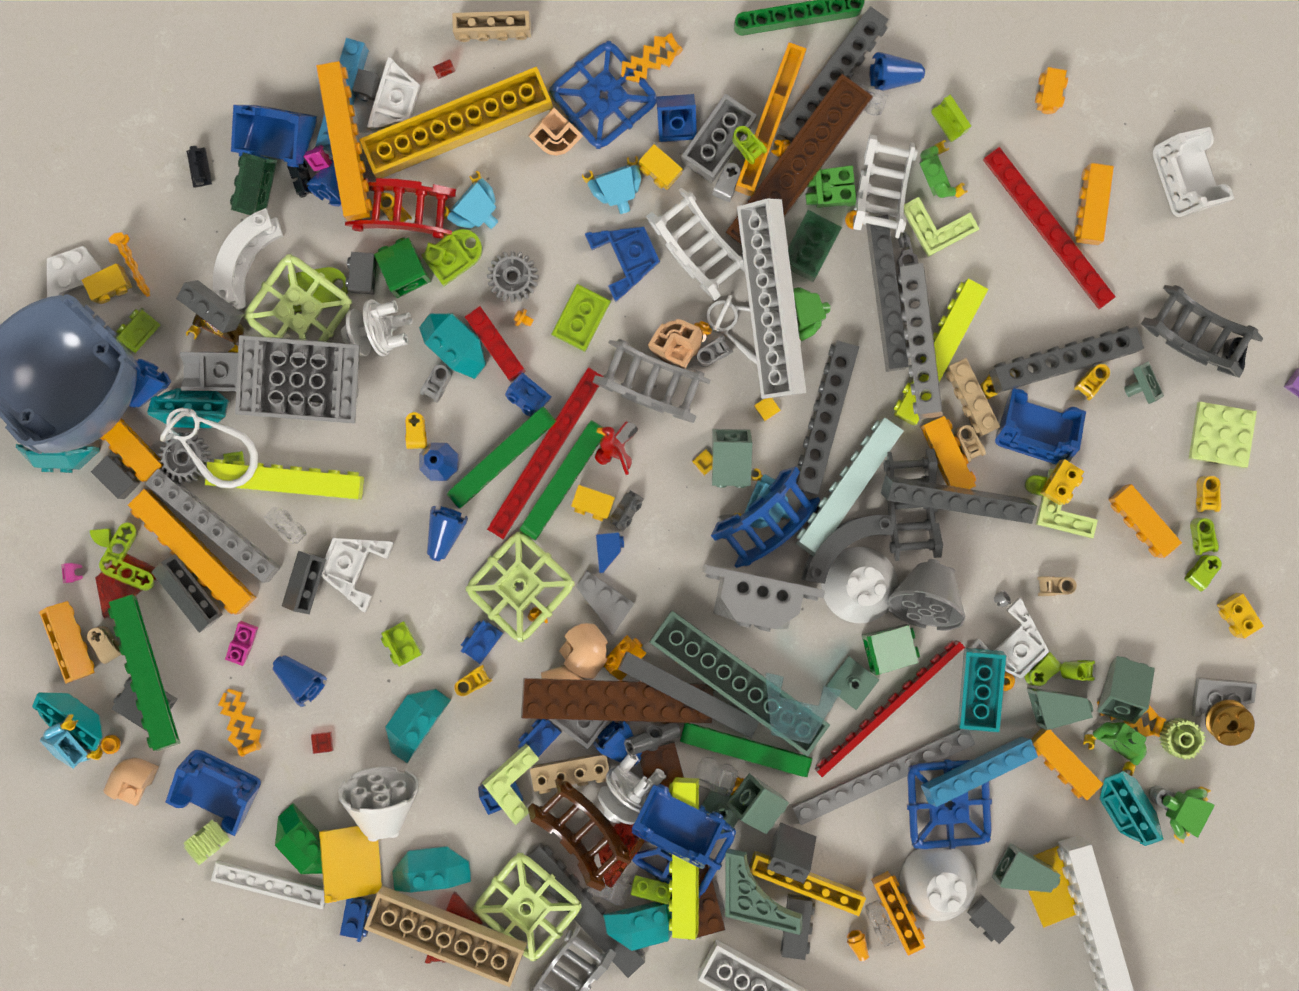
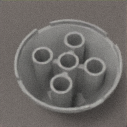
(929, 597)

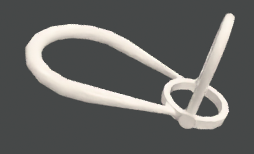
(716, 327)
(202, 468)

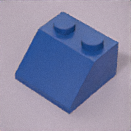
(676, 117)

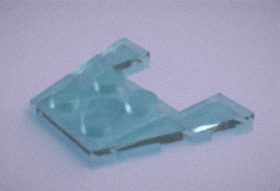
(796, 718)

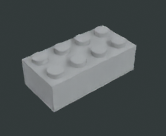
(713, 142)

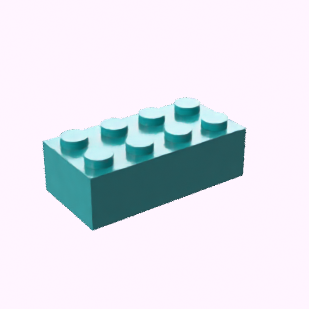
(981, 690)

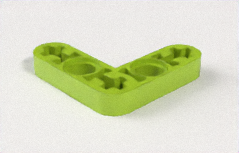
(117, 559)

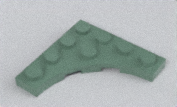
(749, 902)

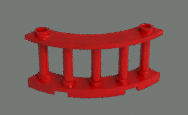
(399, 187)

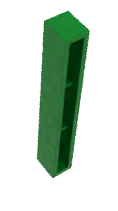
(144, 673)

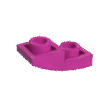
(242, 643)

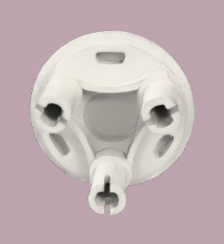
(375, 328)
(626, 791)

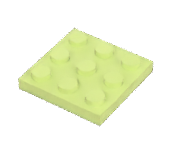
(1222, 434)

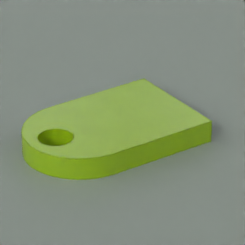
(457, 257)
(321, 294)

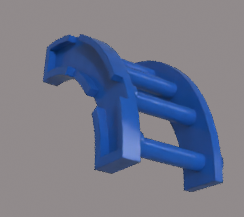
(760, 508)

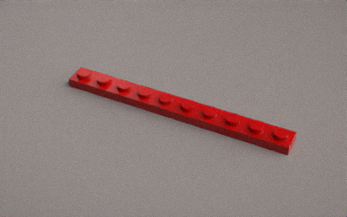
(1049, 228)
(544, 455)
(883, 712)

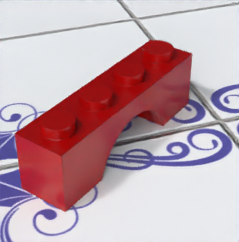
(495, 344)

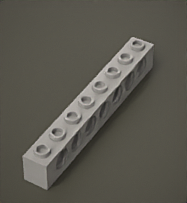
(916, 275)
(213, 526)

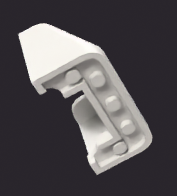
(1187, 173)

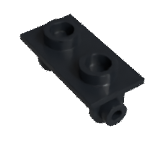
(199, 166)
(303, 178)

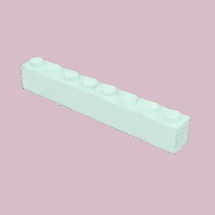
(850, 485)

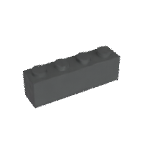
(187, 593)

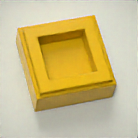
(767, 408)
(703, 462)

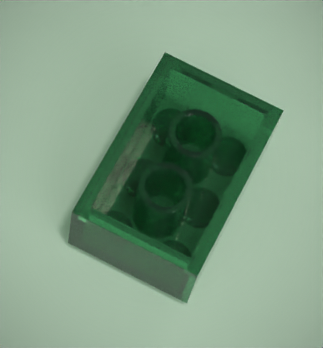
(253, 183)
(812, 245)

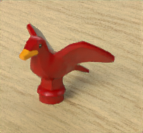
(613, 445)

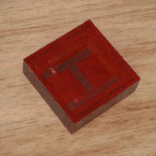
(444, 69)
(322, 742)

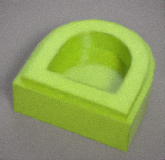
(434, 254)
(234, 456)
(1035, 484)

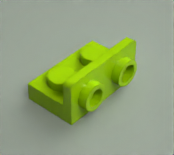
(951, 118)
(137, 330)
(401, 644)
(650, 889)

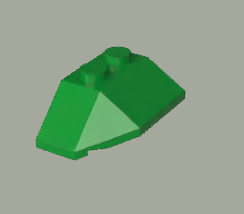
(299, 841)

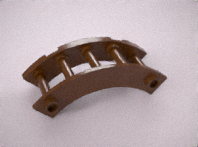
(572, 842)

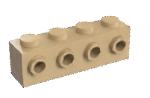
(491, 25)
(971, 397)
(574, 770)

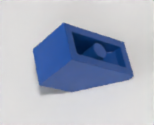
(608, 549)

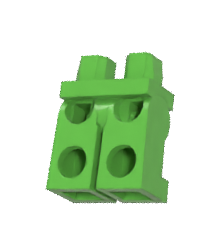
(833, 188)

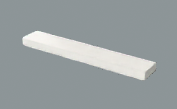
(268, 884)

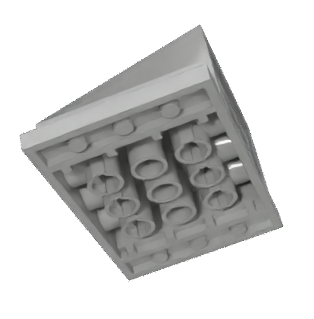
(297, 379)
(758, 599)

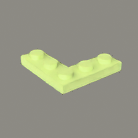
(927, 234)
(1052, 517)
(500, 780)

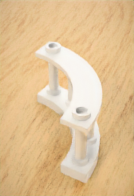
(865, 189)
(239, 253)
(684, 256)

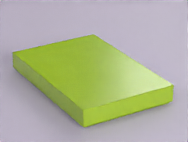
(581, 317)

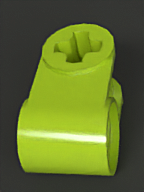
(749, 145)
(1205, 537)
(1201, 574)
(1045, 668)
(1078, 670)

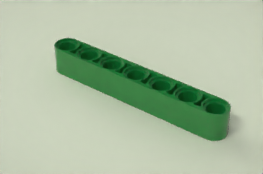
(790, 20)
(501, 457)
(562, 481)
(746, 749)

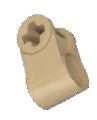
(970, 444)
(1053, 585)
(105, 646)

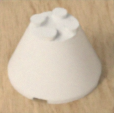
(859, 585)
(379, 800)
(938, 883)

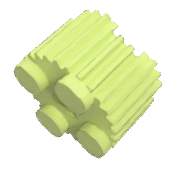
(1182, 748)
(206, 842)

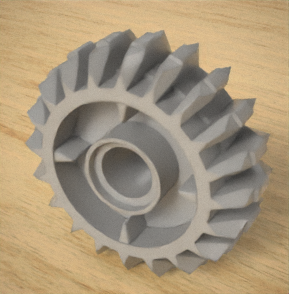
(509, 265)
(172, 458)

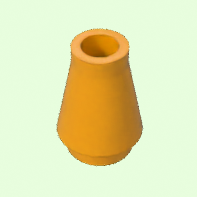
(857, 942)

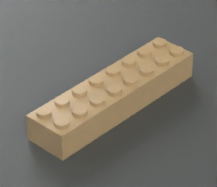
(445, 936)

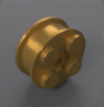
(1219, 724)

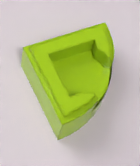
(101, 537)

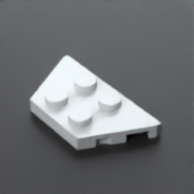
(394, 97)

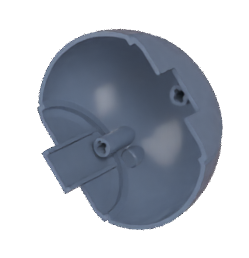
(62, 375)

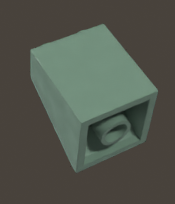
(731, 457)
(1126, 690)
(1058, 709)
(757, 804)
(1025, 872)

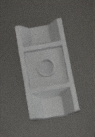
(209, 371)

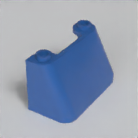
(272, 132)
(1040, 430)
(214, 787)
(678, 827)

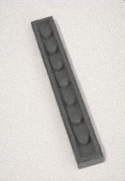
(688, 694)

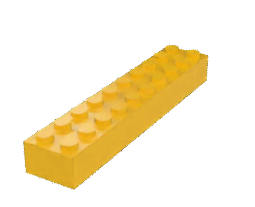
(456, 123)

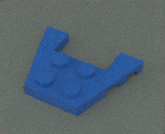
(633, 252)

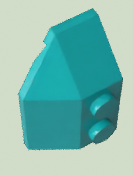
(453, 343)
(206, 404)
(64, 461)
(57, 706)
(414, 721)
(1130, 809)
(431, 870)
(640, 925)

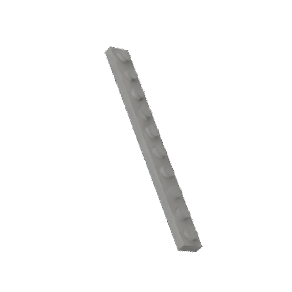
(881, 776)

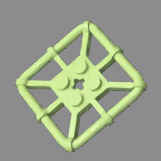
(293, 297)
(532, 586)
(538, 904)

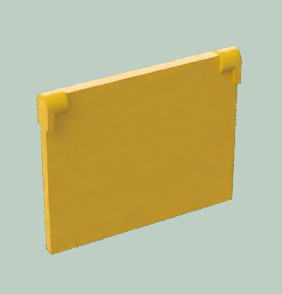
(349, 864)
(1053, 905)

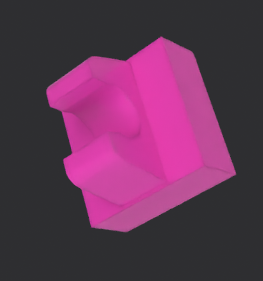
(317, 158)
(68, 572)

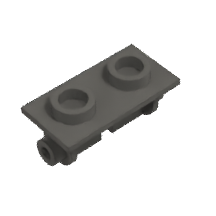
(623, 518)

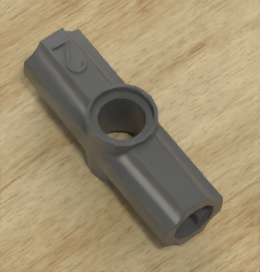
(652, 738)

